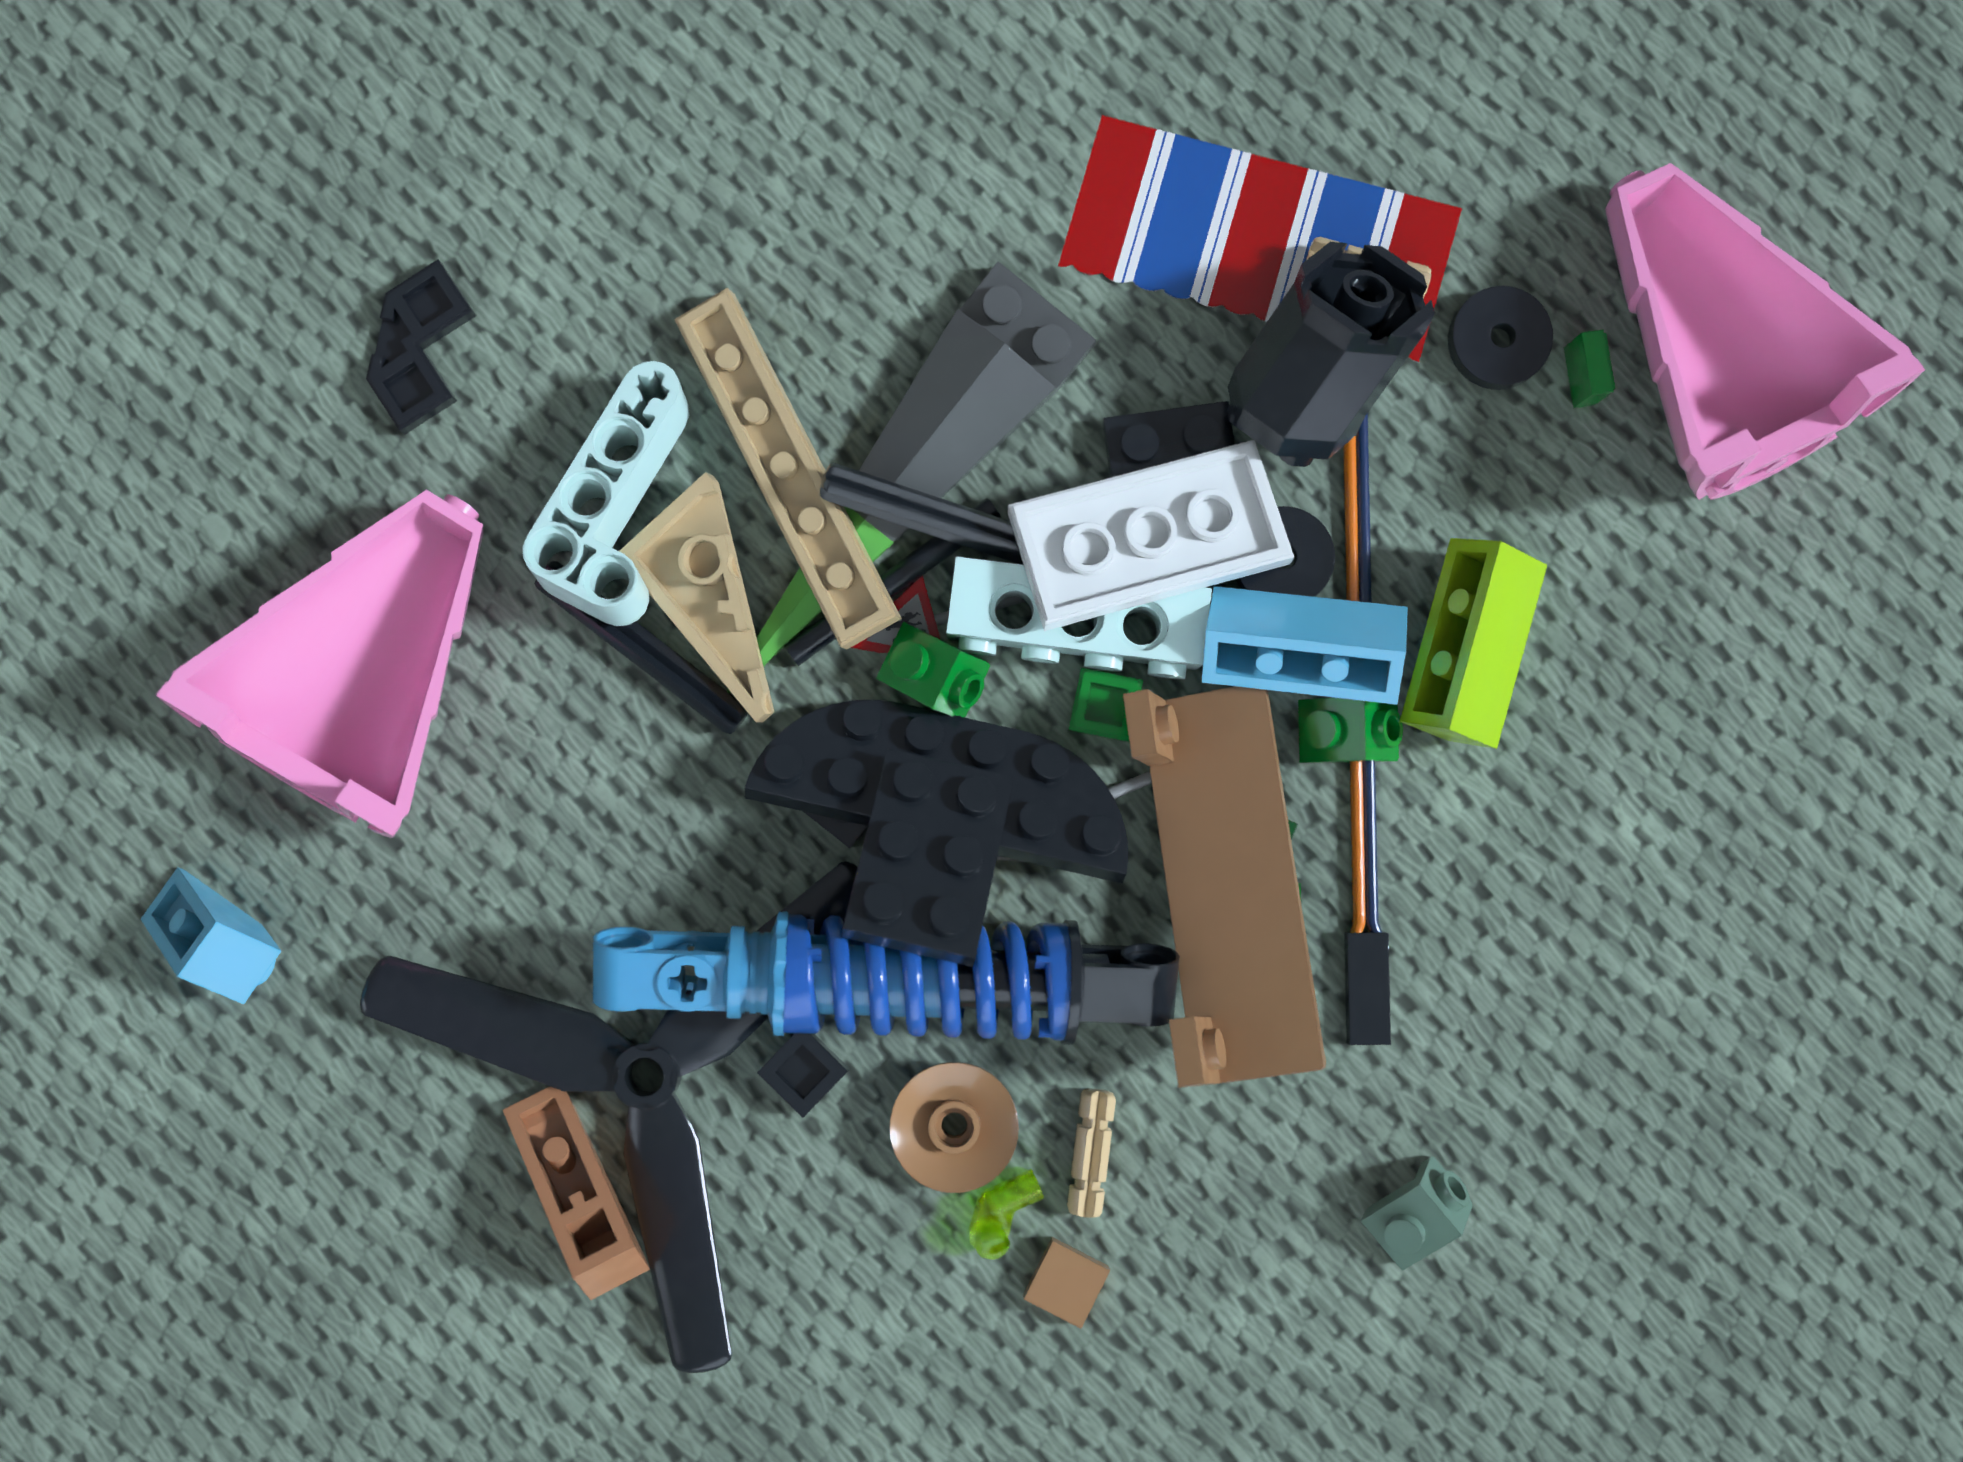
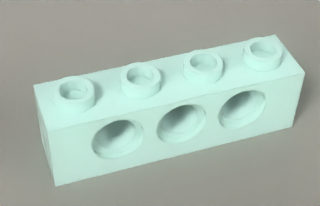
(984, 583)

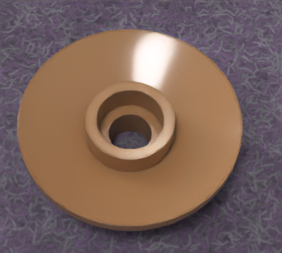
(946, 1160)

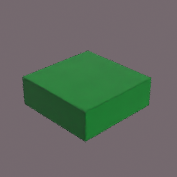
(1589, 368)
(1100, 704)

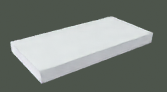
(1149, 535)

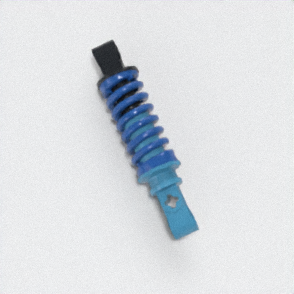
(810, 976)

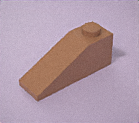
(575, 1192)

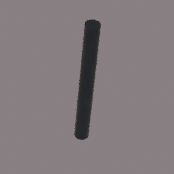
(894, 579)

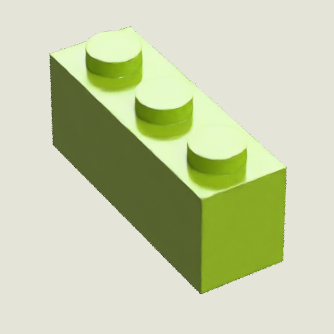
(1473, 642)

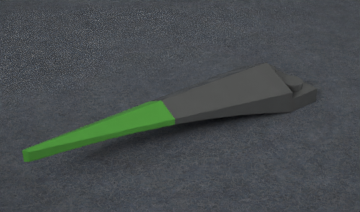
(974, 390)

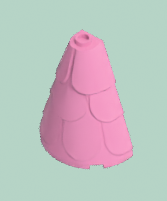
(1741, 335)
(346, 664)

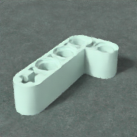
(621, 484)

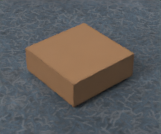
(1066, 1282)

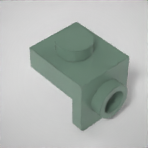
(1420, 1214)

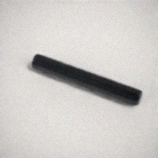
(919, 511)
(663, 665)

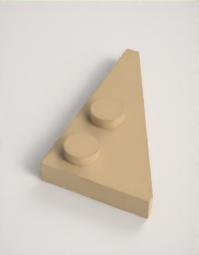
(698, 583)

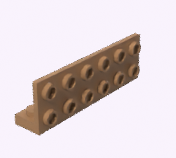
(1229, 886)

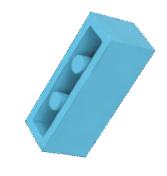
(1305, 645)

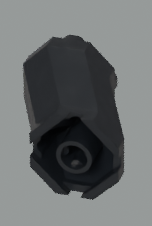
(1328, 352)

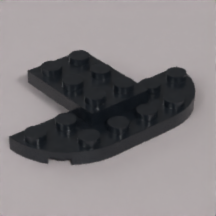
(938, 812)

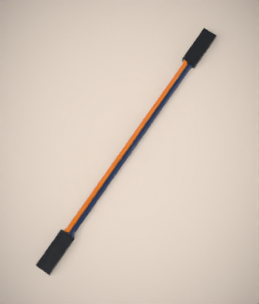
(1365, 952)

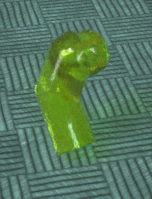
(995, 1213)

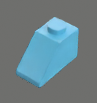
(209, 938)

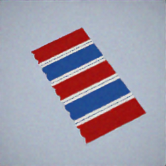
(1233, 221)

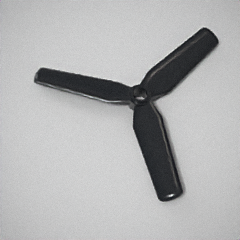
(584, 1053)

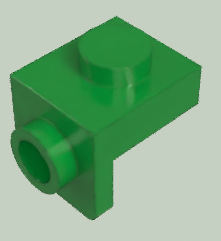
(933, 671)
(1348, 731)

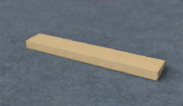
(787, 469)

